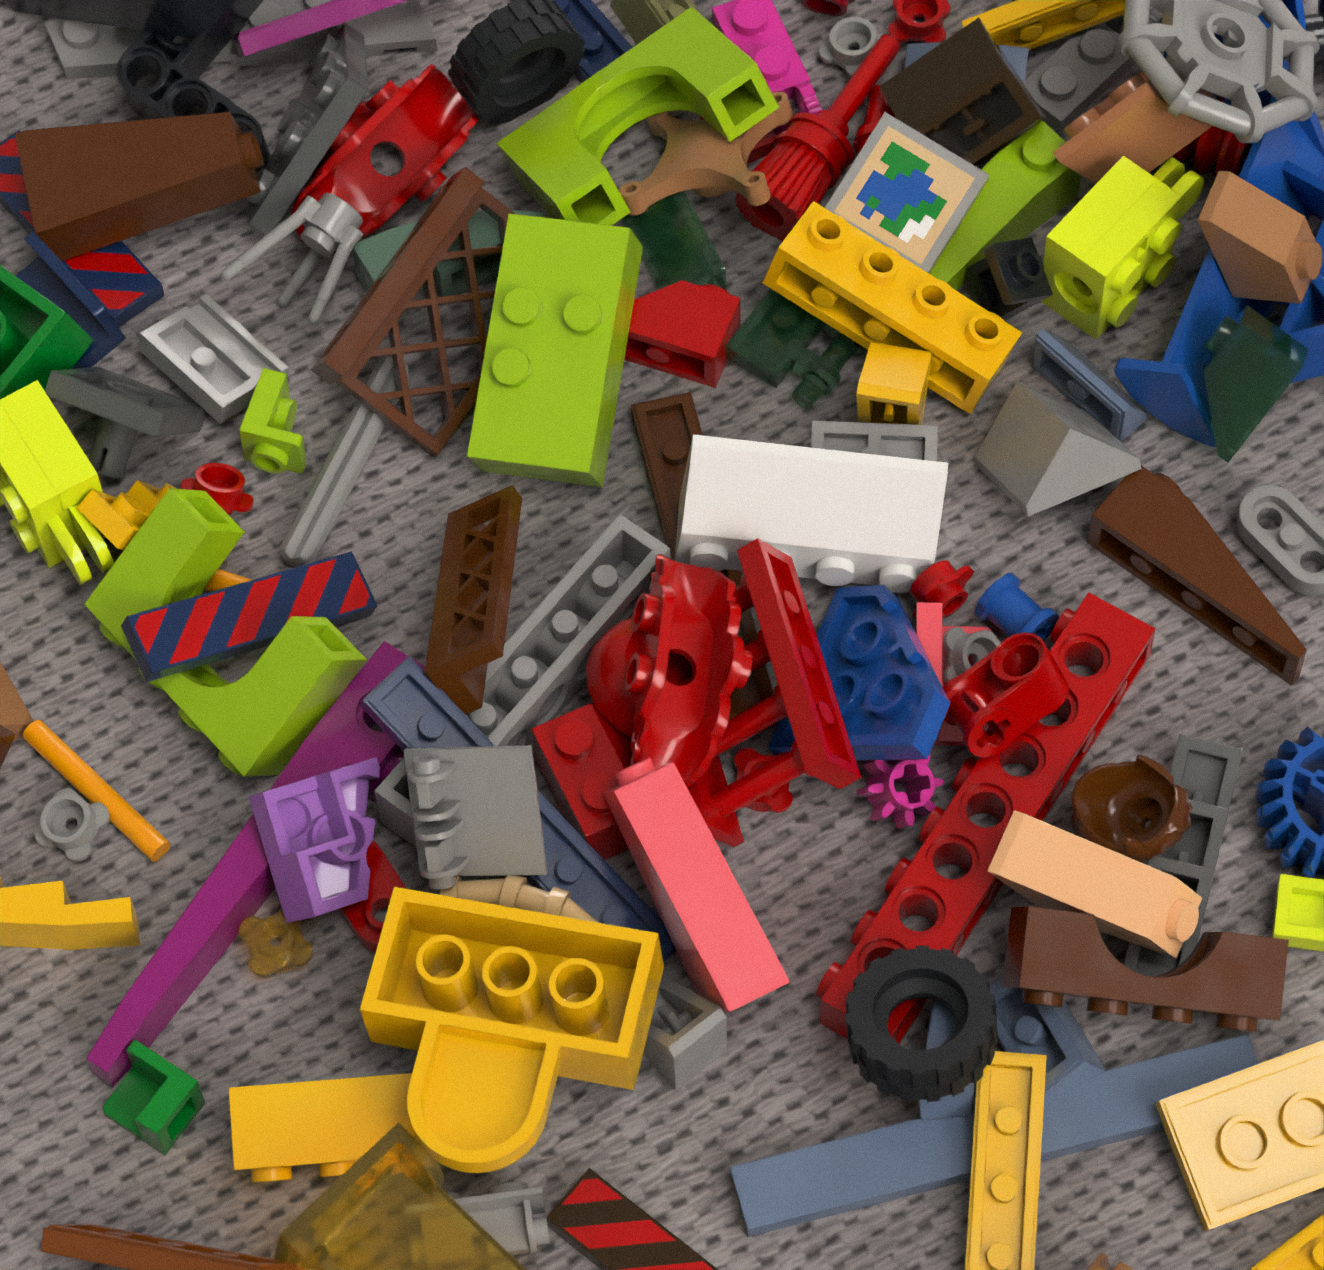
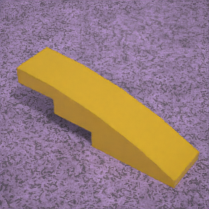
(46, 918)

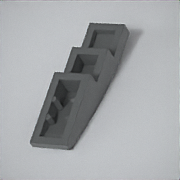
(1209, 776)

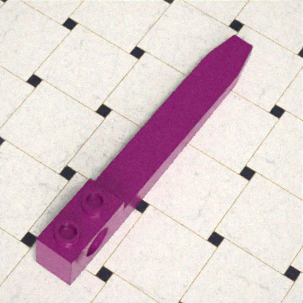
(241, 877)

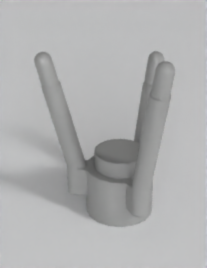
(328, 228)

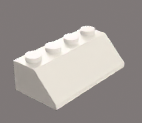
(827, 509)

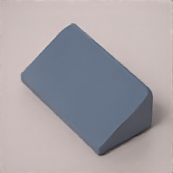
(1086, 385)
(1045, 1032)

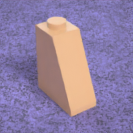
(1083, 877)

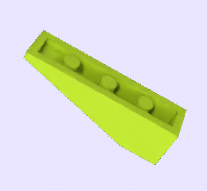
(1021, 194)

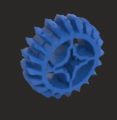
(1295, 776)

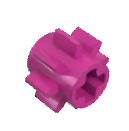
(884, 798)

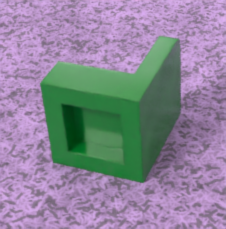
(154, 1099)

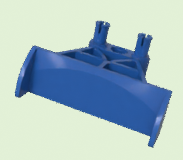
(1290, 169)

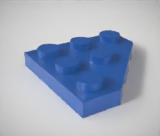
(878, 677)

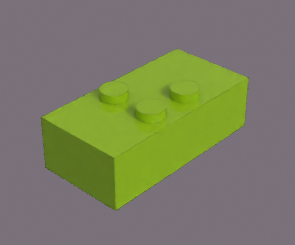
(555, 350)

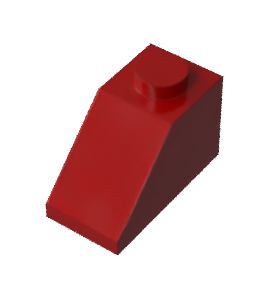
(684, 330)

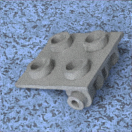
(475, 812)

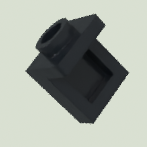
(1009, 278)

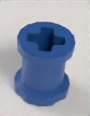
(1014, 610)

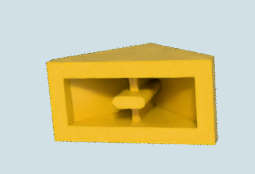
(893, 385)

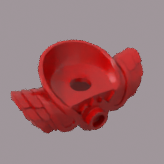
(421, 120)
(685, 613)

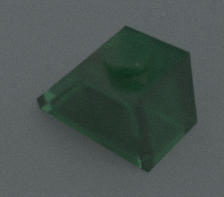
(1246, 375)

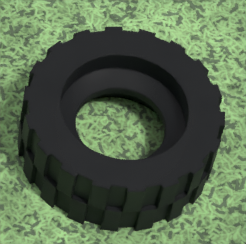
(516, 59)
(921, 1072)

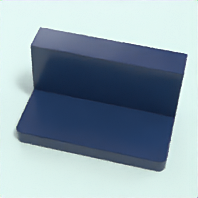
(62, 288)

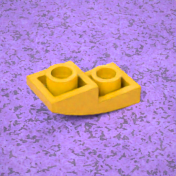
(122, 515)

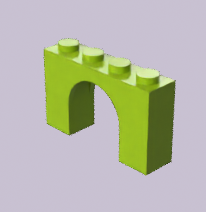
(675, 68)
(291, 686)

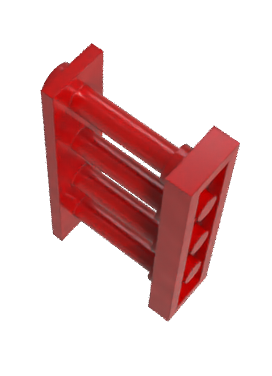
(802, 695)

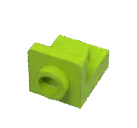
(268, 427)

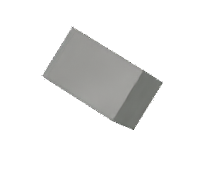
(684, 1033)

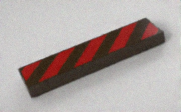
(617, 1231)

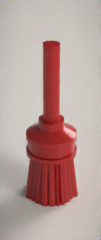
(814, 150)

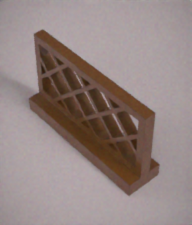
(393, 293)

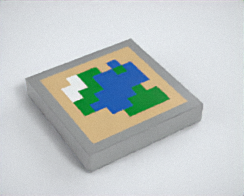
(907, 192)

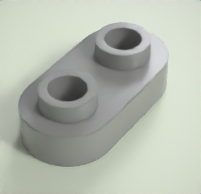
(1292, 543)

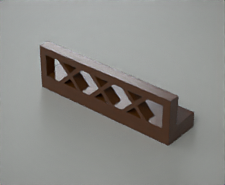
(473, 596)

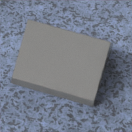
(1049, 451)

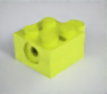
(1117, 243)
(45, 481)

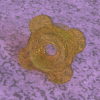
(274, 959)

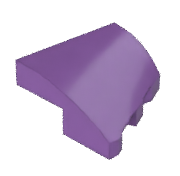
(318, 839)

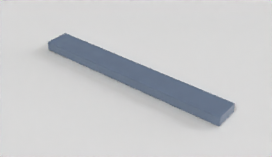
(938, 1152)

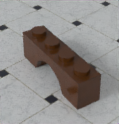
(1225, 974)

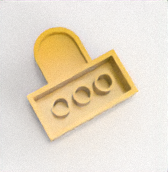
(500, 1012)

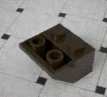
(964, 96)

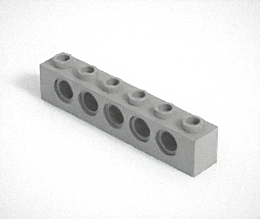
(548, 652)

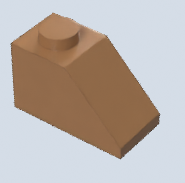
(1259, 242)

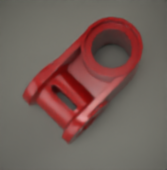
(1008, 692)

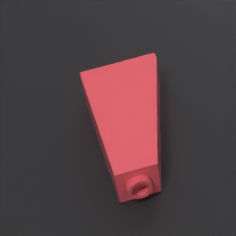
(693, 887)

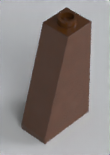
(132, 176)

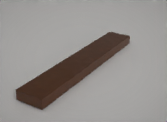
(665, 439)

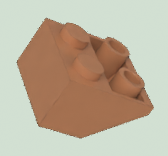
(1129, 125)

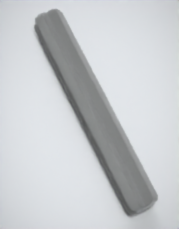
(338, 473)

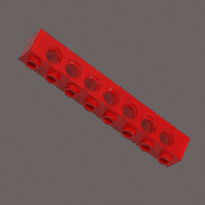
(1093, 636)

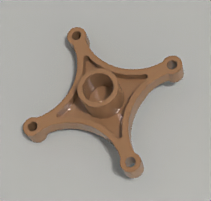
(704, 160)

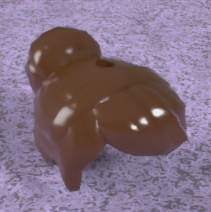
(1118, 801)

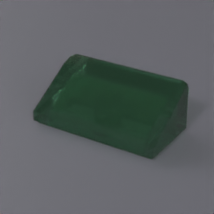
(676, 244)

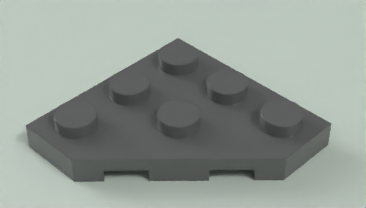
(311, 124)

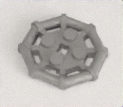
(1235, 70)

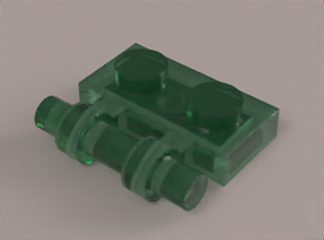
(777, 341)

